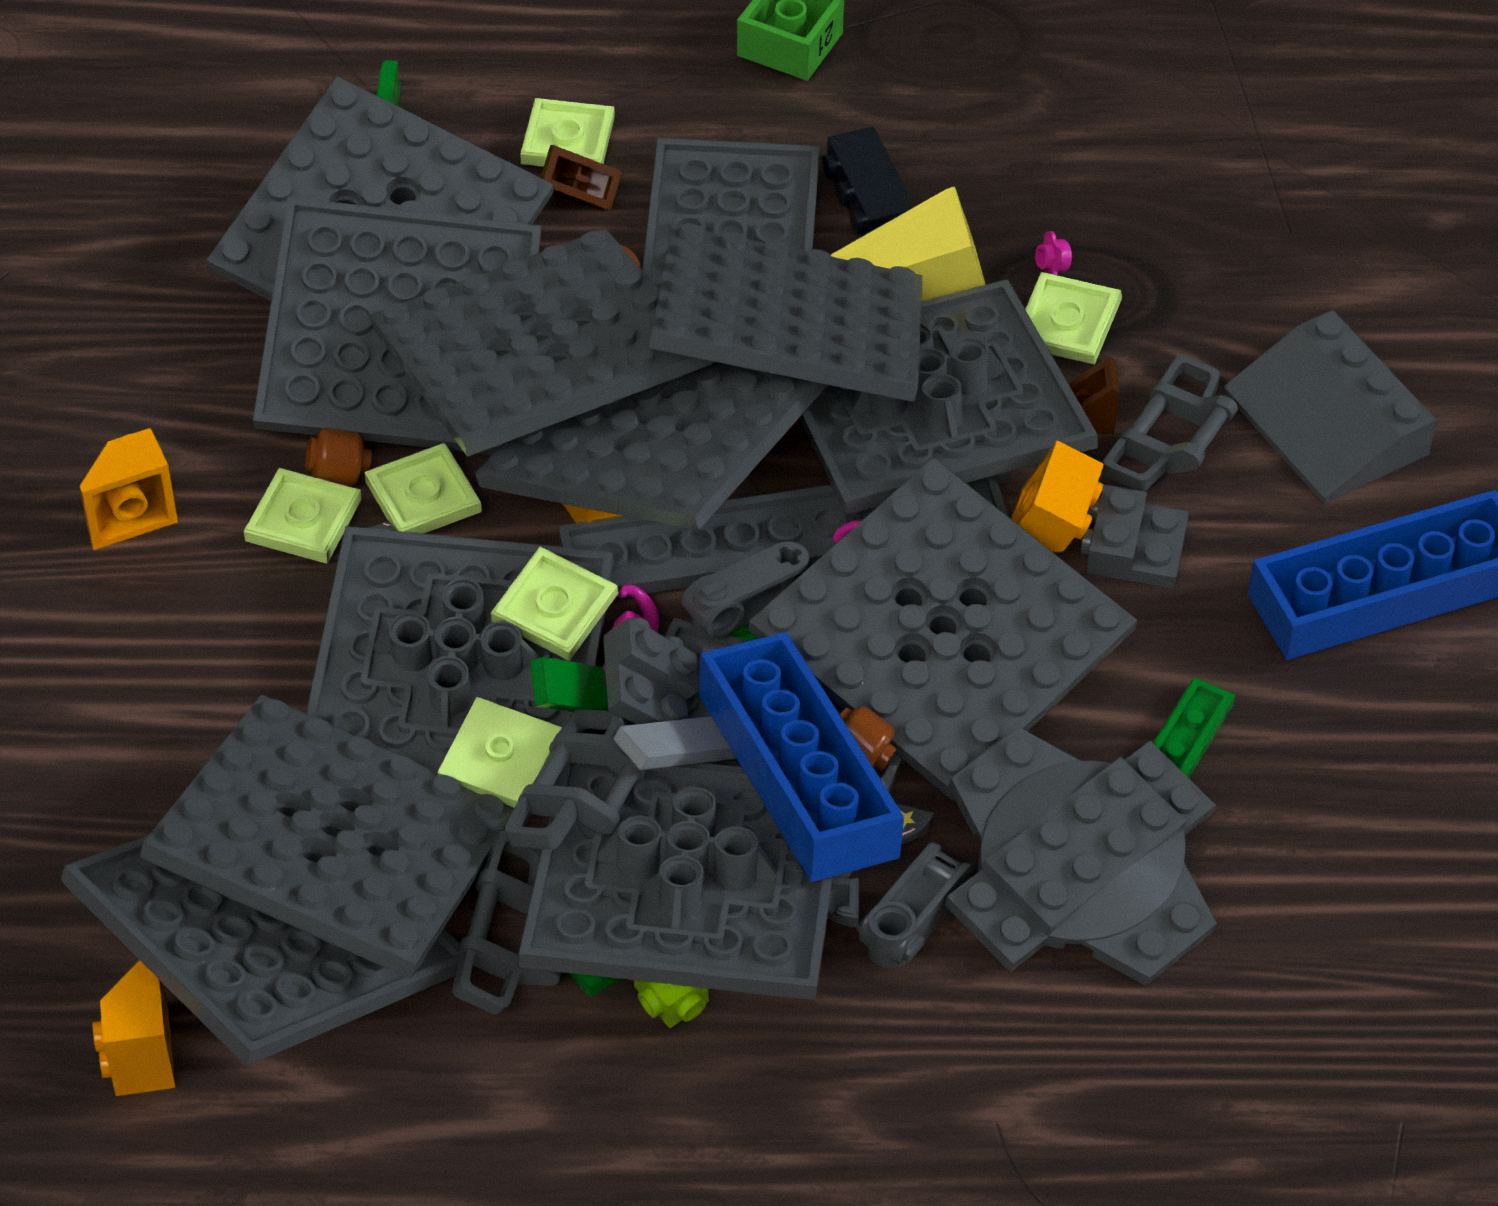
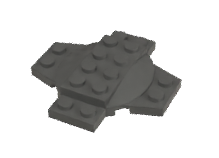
(1081, 856)

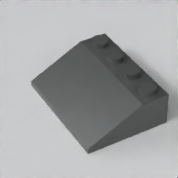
(1332, 408)

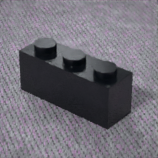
(865, 179)

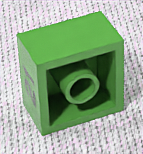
(789, 33)

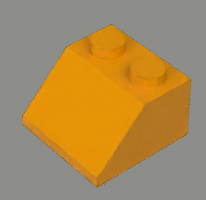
(128, 490)
(1058, 496)
(135, 1034)

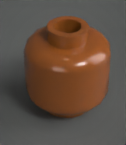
(337, 456)
(871, 734)

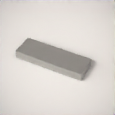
(673, 743)

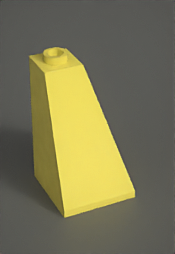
(929, 241)

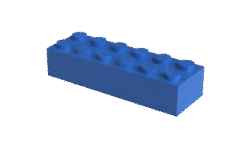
(1379, 576)
(800, 757)

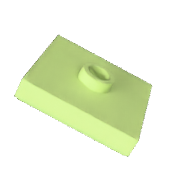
(568, 125)
(1072, 315)
(423, 491)
(302, 515)
(555, 603)
(498, 751)

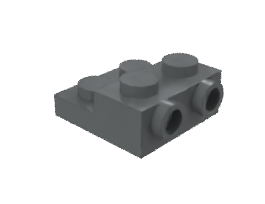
(1134, 538)
(648, 673)

